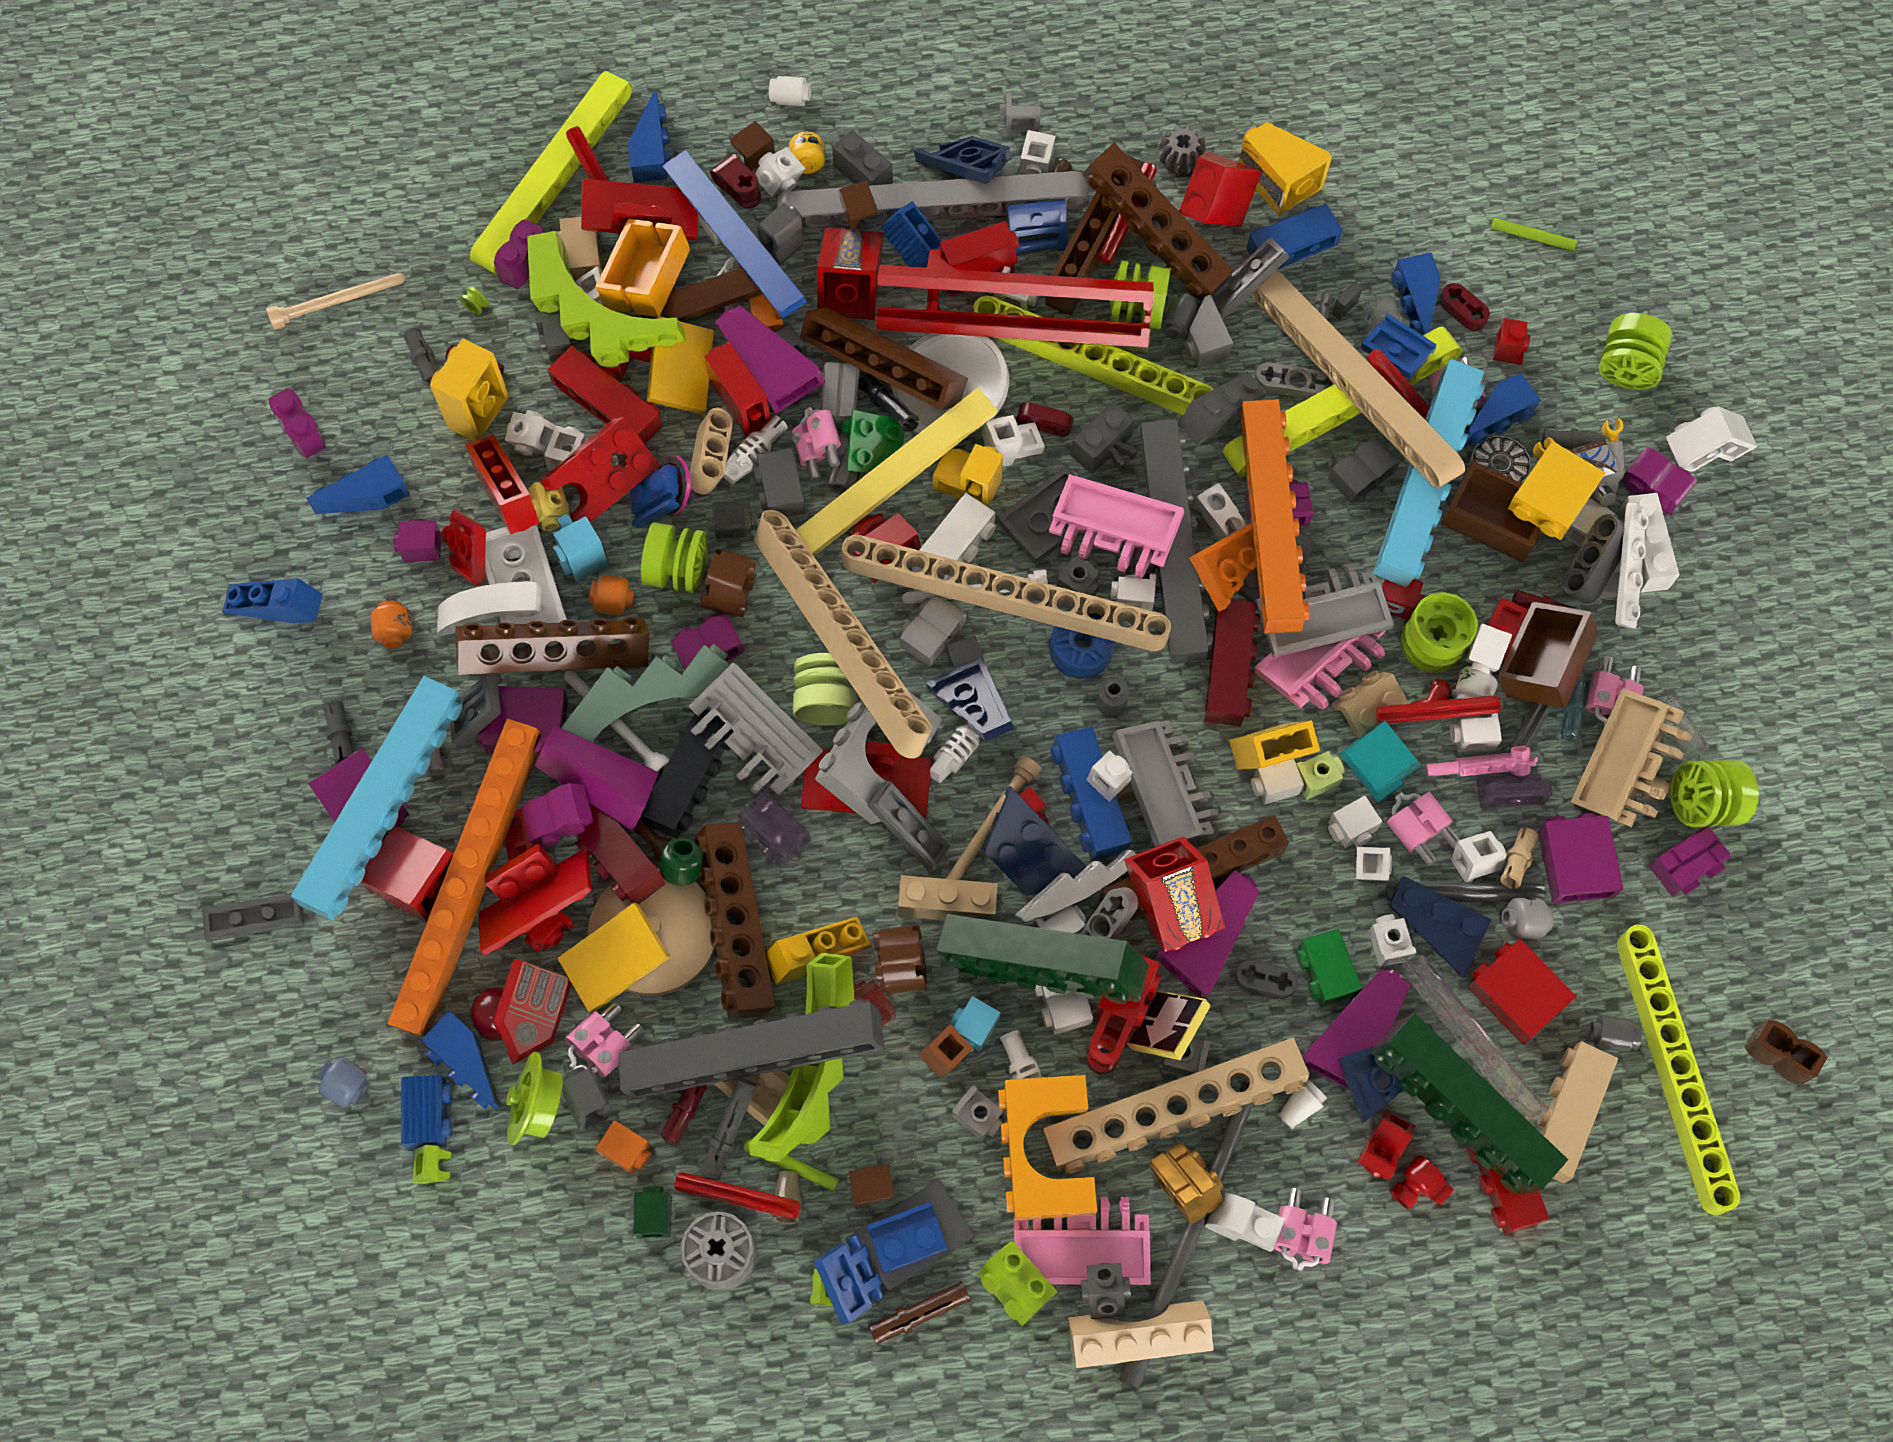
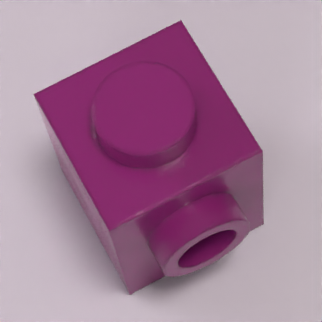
(418, 540)

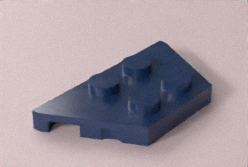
(967, 157)
(1028, 847)

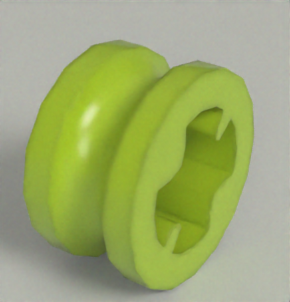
(474, 300)

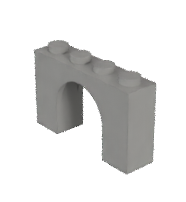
(846, 767)

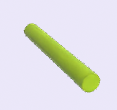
(1533, 234)
(804, 1170)

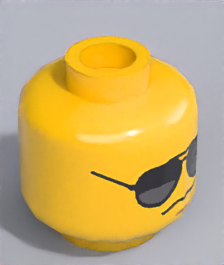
(809, 150)

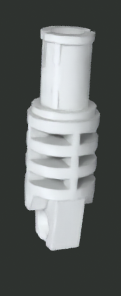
(745, 455)
(954, 753)
(1022, 1064)

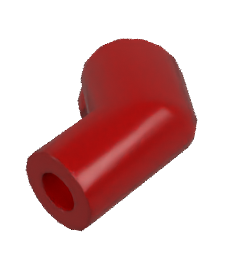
(867, 524)
(1439, 691)

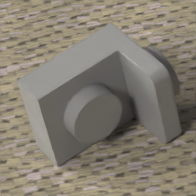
(1019, 117)

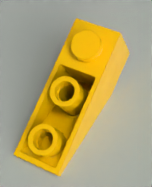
(790, 955)

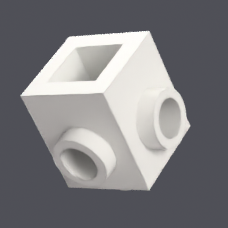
(779, 171)
(529, 432)

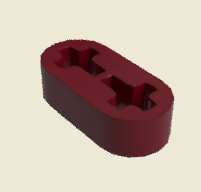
(1464, 306)
(1046, 419)

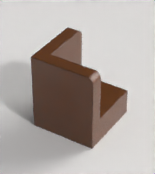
(753, 144)
(857, 203)
(871, 1185)

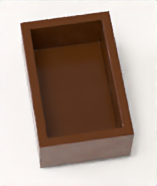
(1483, 513)
(1548, 654)

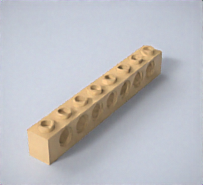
(1281, 1056)

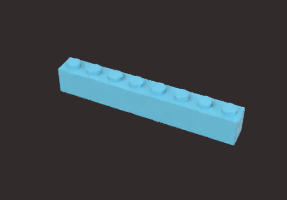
(1418, 500)
(377, 799)

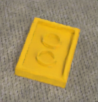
(680, 373)
(613, 957)

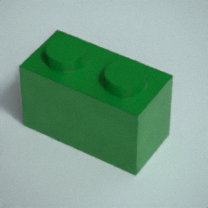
(1328, 968)

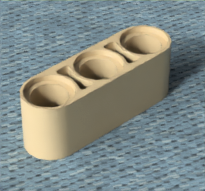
(710, 451)

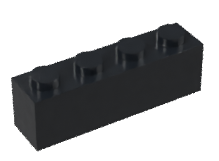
(685, 778)

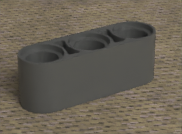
(1592, 573)

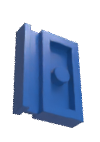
(1400, 344)
(655, 496)
(907, 1237)

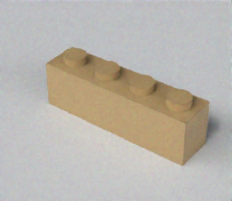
(1576, 1102)

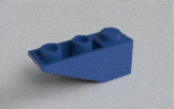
(648, 142)
(1418, 285)
(1507, 404)
(366, 489)
(274, 600)
(462, 1052)

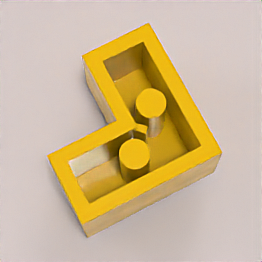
(970, 473)

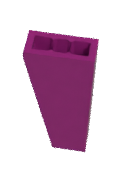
(773, 362)
(610, 780)
(1201, 960)
(1358, 1025)

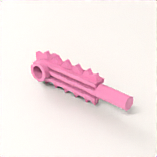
(1517, 762)

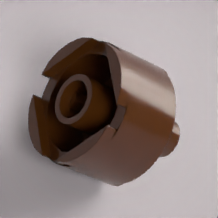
(729, 583)
(900, 959)

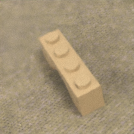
(1177, 1331)

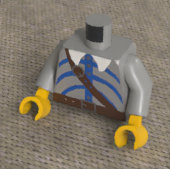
(1603, 455)

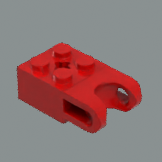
(594, 475)
(1116, 1023)

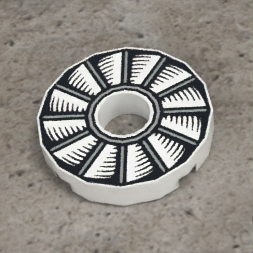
(1507, 450)

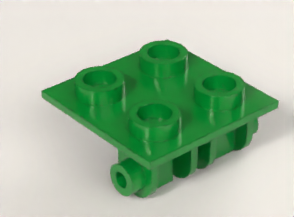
(871, 440)

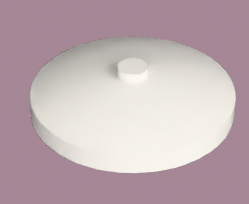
(968, 355)

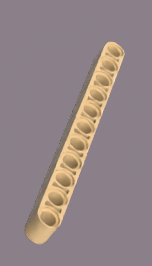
(1359, 381)
(1016, 603)
(843, 635)

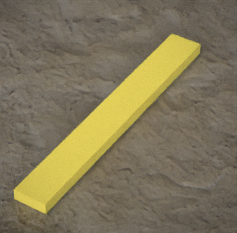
(896, 471)

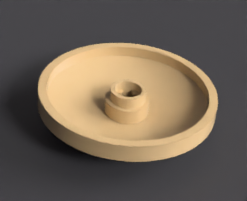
(682, 927)

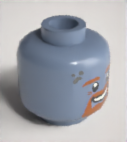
(342, 1082)

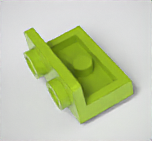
(1016, 1283)

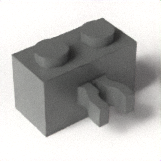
(1104, 439)

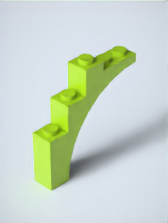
(580, 316)
(804, 1107)

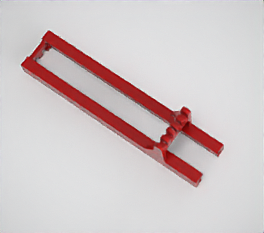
(943, 276)

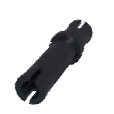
(882, 396)

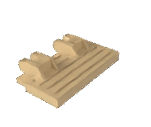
(1625, 755)

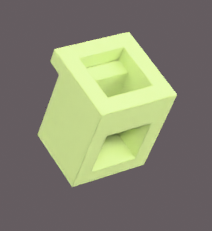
(1318, 783)

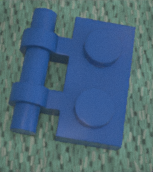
(842, 1281)

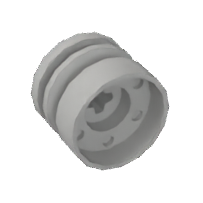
(714, 1271)

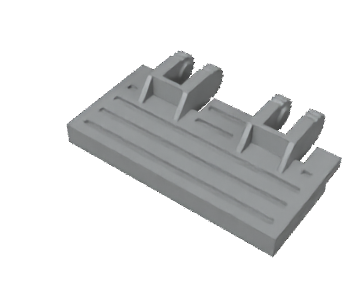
(1336, 613)
(757, 727)
(1163, 782)

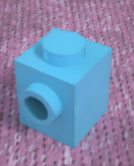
(976, 1022)

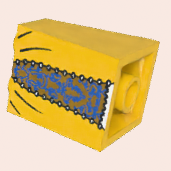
(1288, 164)

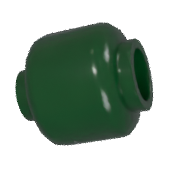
(680, 862)

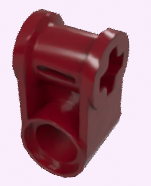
(737, 181)

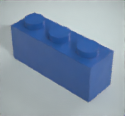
(1300, 235)

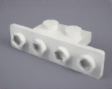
(1627, 577)

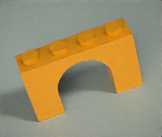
(1031, 1193)

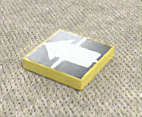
(1169, 1025)

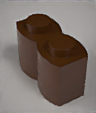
(1791, 1057)

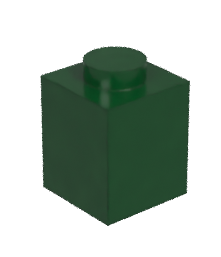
(652, 1213)

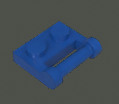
(1039, 219)

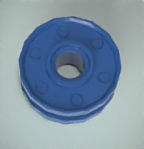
(1078, 661)

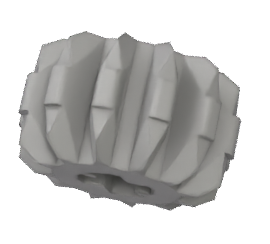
(1181, 148)

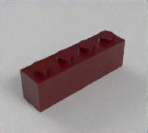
(1230, 664)
(619, 858)

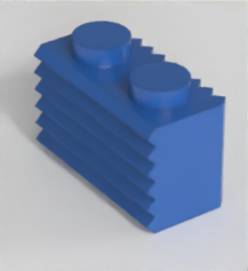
(911, 235)
(425, 1111)

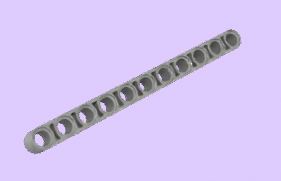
(943, 198)

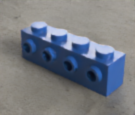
(1099, 820)

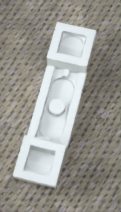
(487, 602)

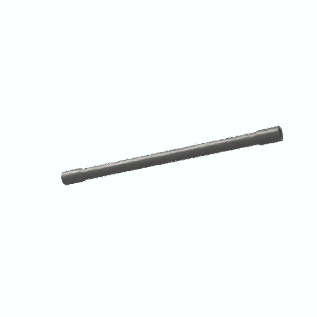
(1135, 1370)

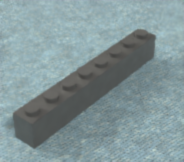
(1178, 578)
(751, 1049)

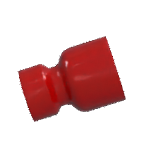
(1424, 1179)

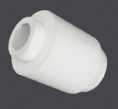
(789, 91)

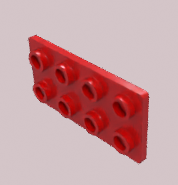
(611, 203)
(908, 775)
(530, 892)

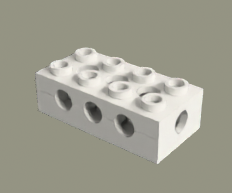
(523, 559)

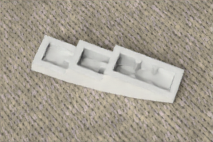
(1067, 891)

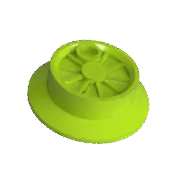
(533, 1100)

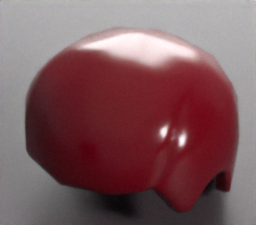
(484, 1011)

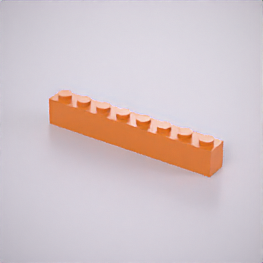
(1272, 517)

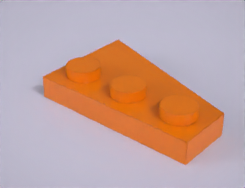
(1226, 565)

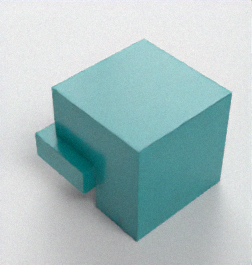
(1380, 761)

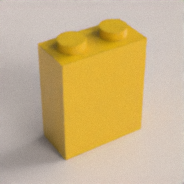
(1556, 491)
(1274, 745)

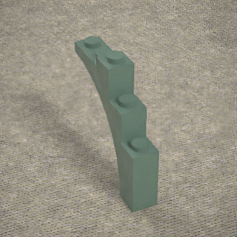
(615, 695)

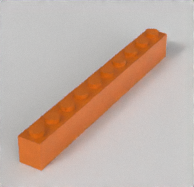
(465, 879)

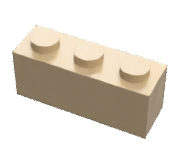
(938, 897)

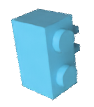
(578, 548)

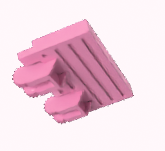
(1115, 516)
(1299, 671)
(1066, 1253)

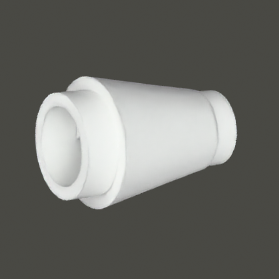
(1302, 1105)

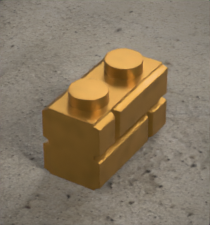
(1187, 1182)

